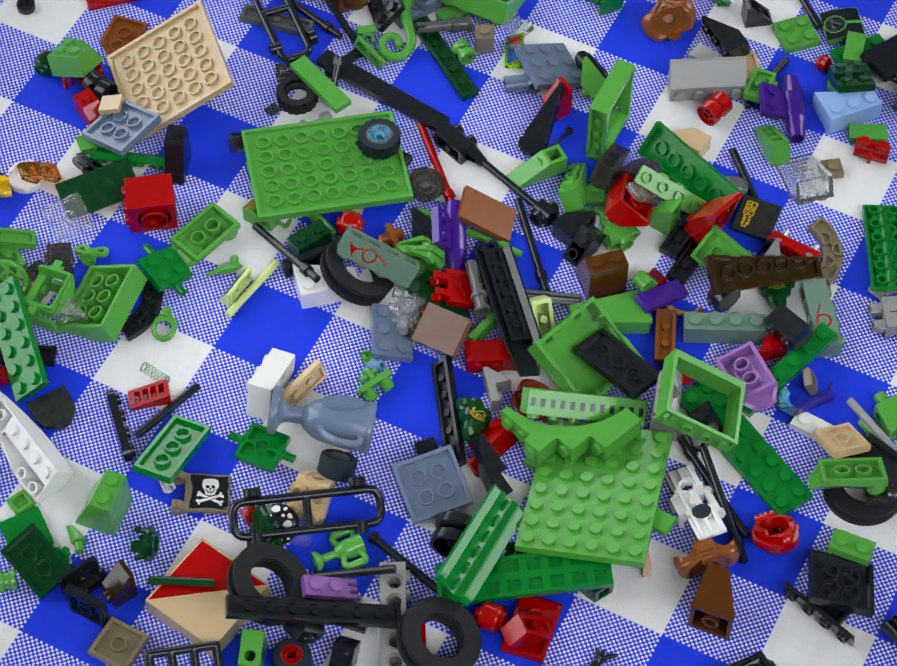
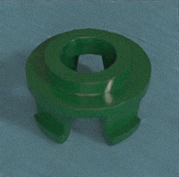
(147, 544)

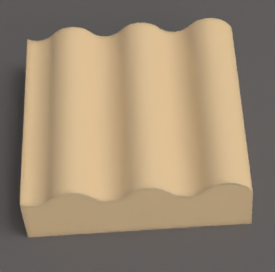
(111, 104)

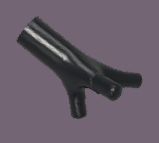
(600, 658)

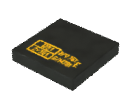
(756, 218)

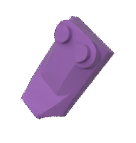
(748, 366)

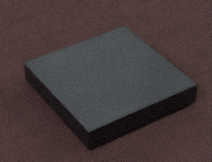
(87, 605)

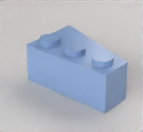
(839, 109)

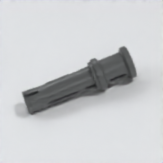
(453, 25)
(479, 295)

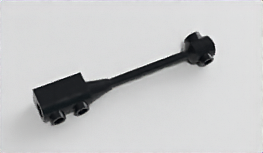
(465, 148)

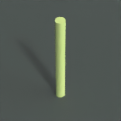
(251, 289)

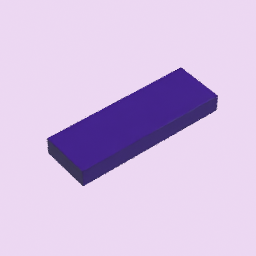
(661, 296)

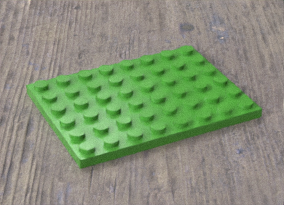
(320, 169)
(597, 505)

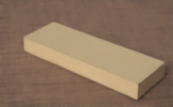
(305, 383)

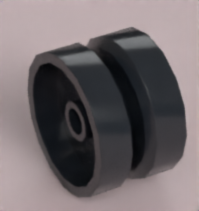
(448, 530)

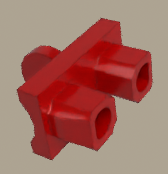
(872, 150)

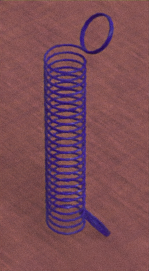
(812, 404)

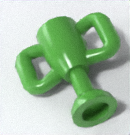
(344, 550)

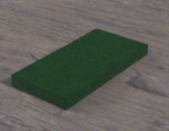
(100, 186)

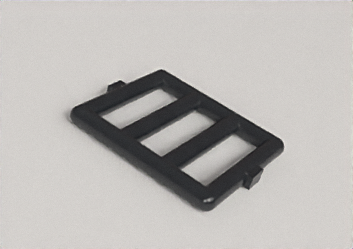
(193, 649)

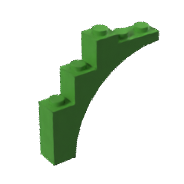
(571, 442)

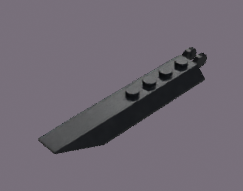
(509, 304)

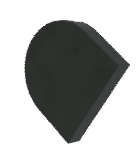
(53, 409)

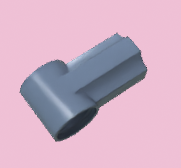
(519, 83)

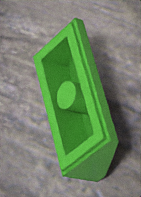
(370, 52)

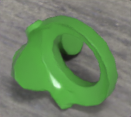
(165, 315)

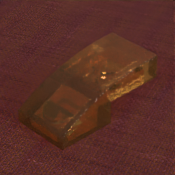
(36, 171)

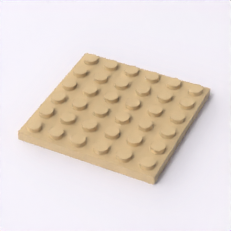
(172, 67)

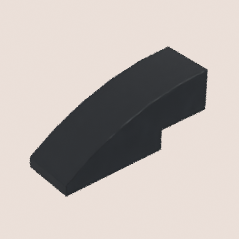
(489, 465)

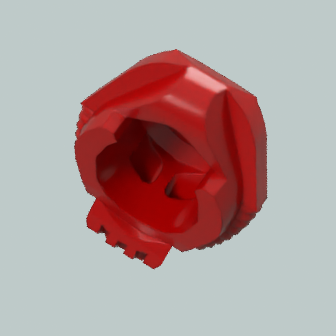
(770, 537)

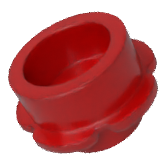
(823, 62)

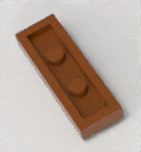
(664, 334)

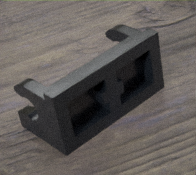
(85, 576)

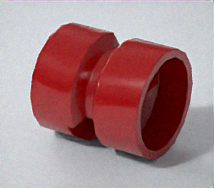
(714, 108)

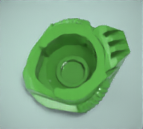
(422, 249)

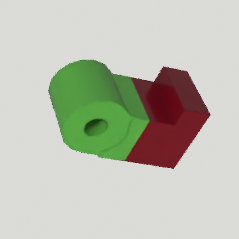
(650, 280)

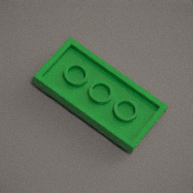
(172, 449)

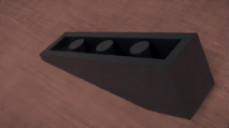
(540, 129)

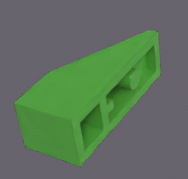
(773, 144)

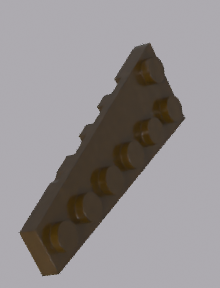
(743, 272)

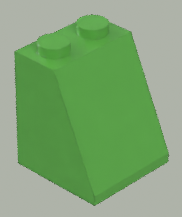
(106, 503)

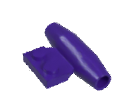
(785, 105)
(450, 234)

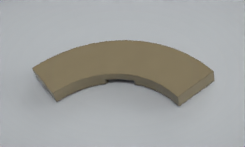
(831, 249)

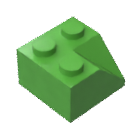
(73, 59)

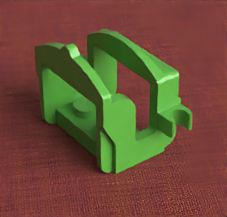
(43, 284)

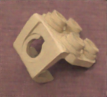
(309, 481)

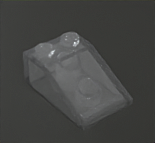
(806, 179)

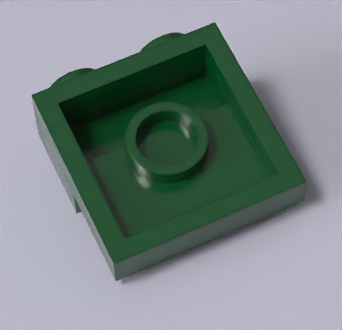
(851, 77)

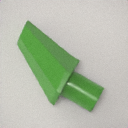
(76, 539)

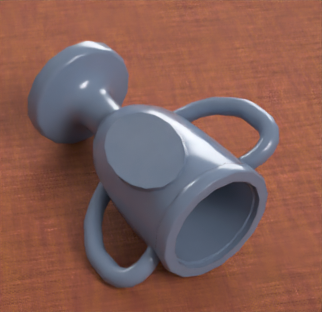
(333, 420)

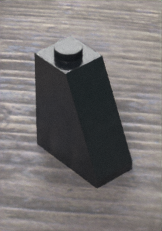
(177, 153)

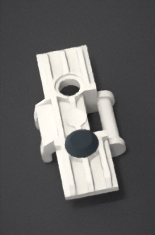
(703, 518)

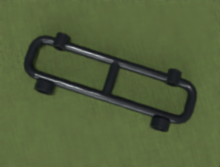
(308, 38)
(253, 497)

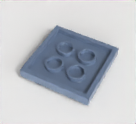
(547, 63)
(121, 130)
(431, 484)

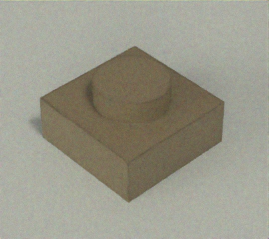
(834, 167)

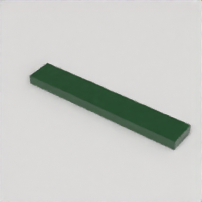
(447, 63)

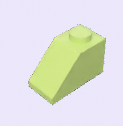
(543, 313)

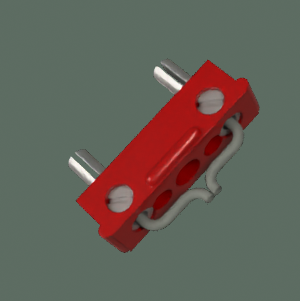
(791, 247)

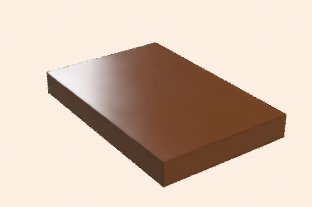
(486, 214)

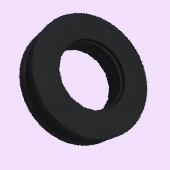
(348, 286)
(854, 510)
(270, 557)
(447, 613)

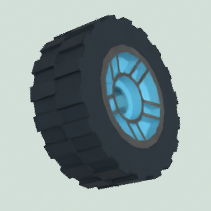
(379, 139)

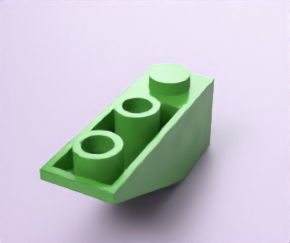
(540, 167)
(574, 187)

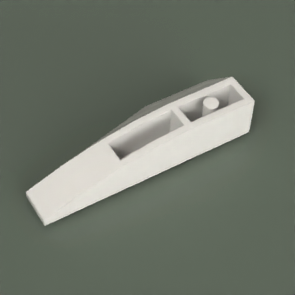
(31, 453)

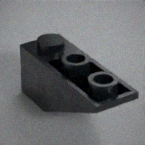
(727, 38)

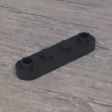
(122, 432)

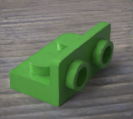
(751, 91)

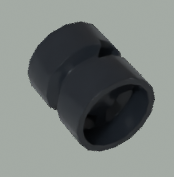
(99, 85)

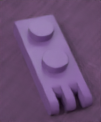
(329, 588)

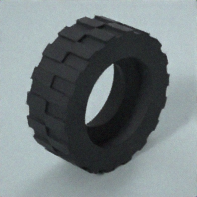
(293, 106)

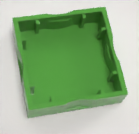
(556, 349)

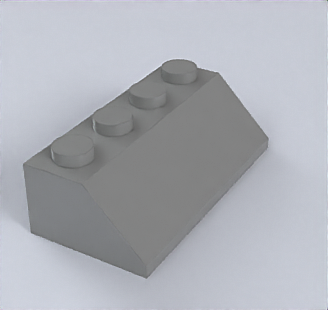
(702, 77)

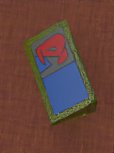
(511, 58)

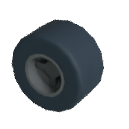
(337, 465)

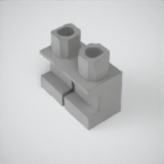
(888, 316)

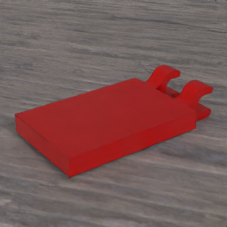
(456, 291)

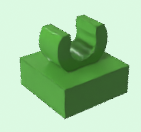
(367, 31)

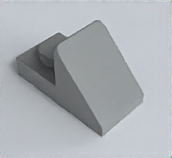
(495, 385)

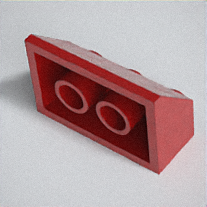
(623, 208)

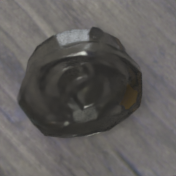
(426, 184)

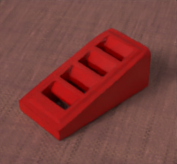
(157, 400)

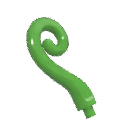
(408, 25)

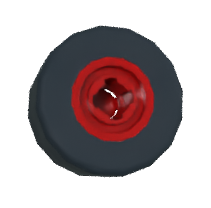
(289, 647)

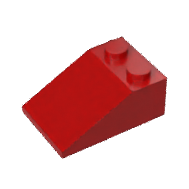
(711, 214)

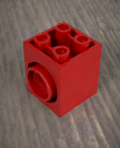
(149, 203)

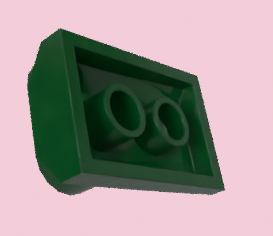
(422, 288)

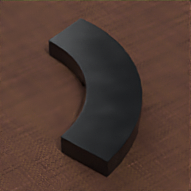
(145, 314)

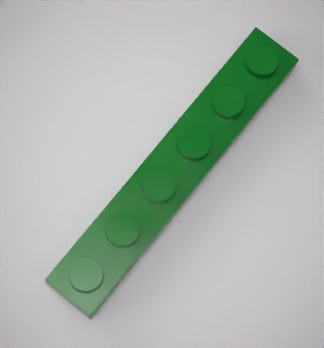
(794, 362)

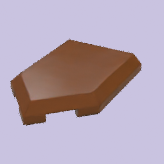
(121, 32)

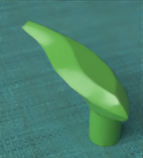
(229, 268)

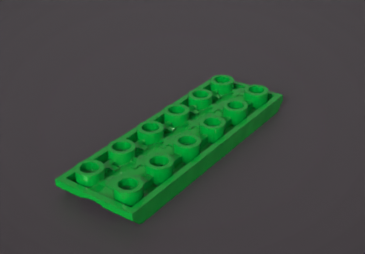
(881, 245)
(480, 545)

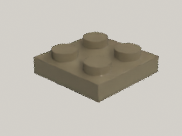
(118, 644)

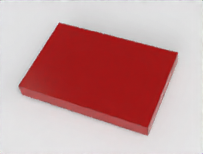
(537, 607)

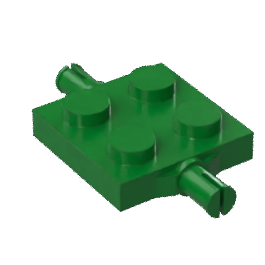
(164, 269)
(261, 449)

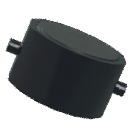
(723, 301)

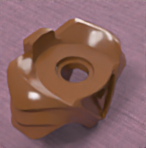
(669, 20)
(703, 553)

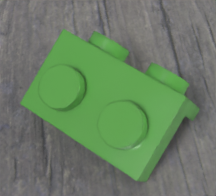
(851, 547)

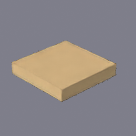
(841, 440)

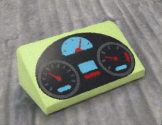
(237, 287)

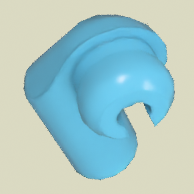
(783, 396)

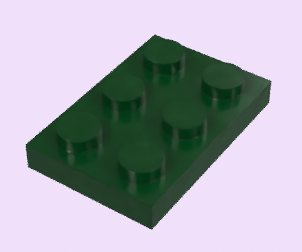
(36, 560)

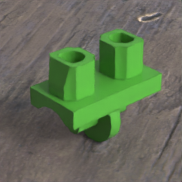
(367, 390)

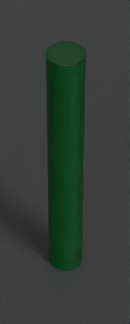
(181, 581)

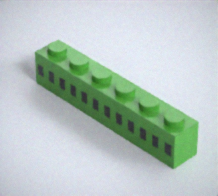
(577, 405)

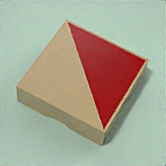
(200, 610)

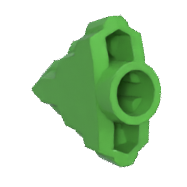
(617, 236)

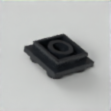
(701, 414)

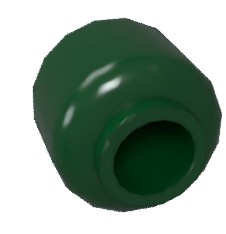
(42, 65)

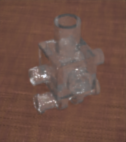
(405, 310)

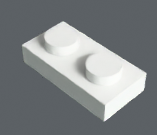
(806, 423)

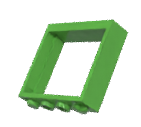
(604, 118)
(710, 377)

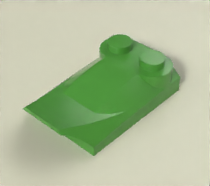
(204, 234)
(850, 473)

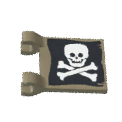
(202, 494)

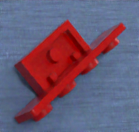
(498, 437)

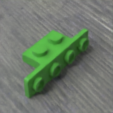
(666, 189)

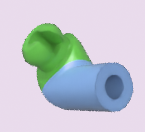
(372, 363)

